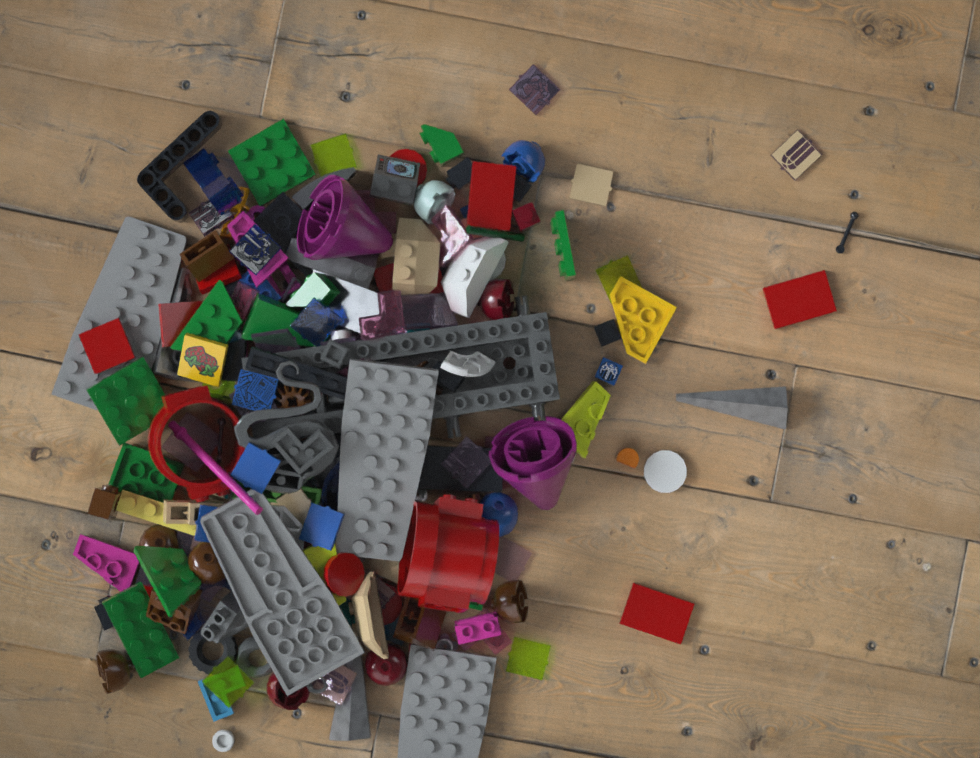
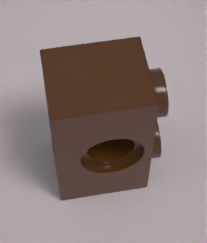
(105, 502)

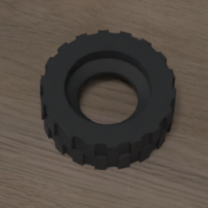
(198, 658)

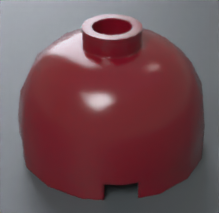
(496, 299)
(387, 671)
(280, 699)

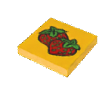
(202, 359)

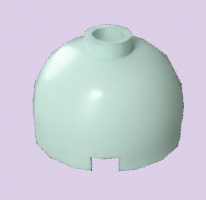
(432, 198)

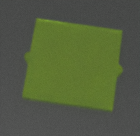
(333, 154)
(611, 272)
(528, 658)
(228, 681)

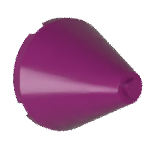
(340, 224)
(535, 458)

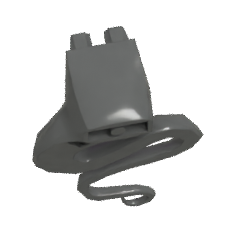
(286, 478)
(229, 620)

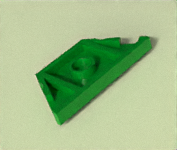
(214, 319)
(168, 575)

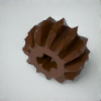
(285, 392)

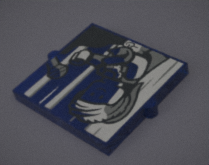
(255, 249)

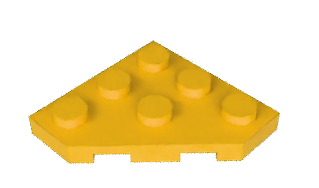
(639, 318)

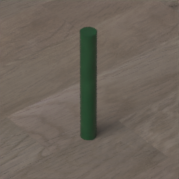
(493, 233)

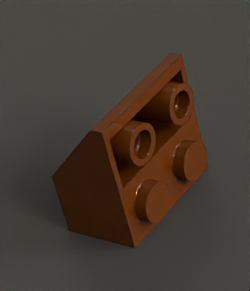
(206, 256)
(183, 615)
(419, 624)

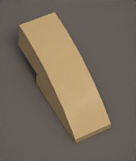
(184, 511)

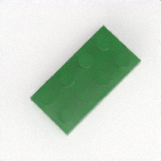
(141, 637)

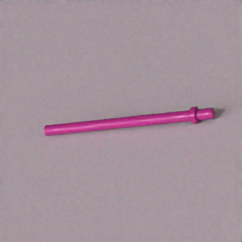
(181, 434)

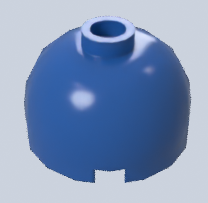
(527, 158)
(503, 508)

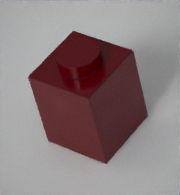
(526, 217)

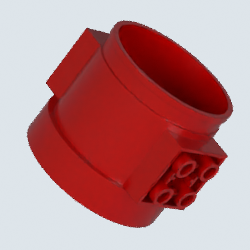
(172, 403)
(449, 554)

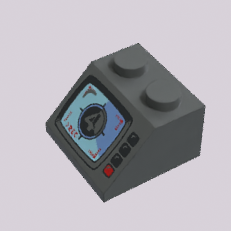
(394, 180)

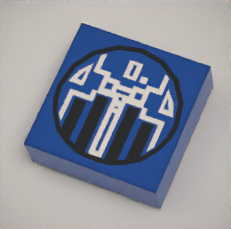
(608, 371)

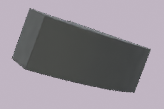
(303, 195)

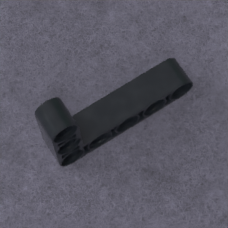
(175, 162)

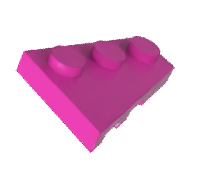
(238, 229)
(109, 561)

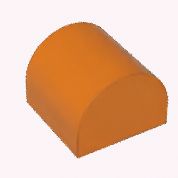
(628, 457)

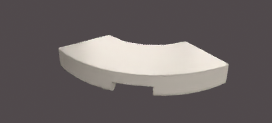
(469, 365)

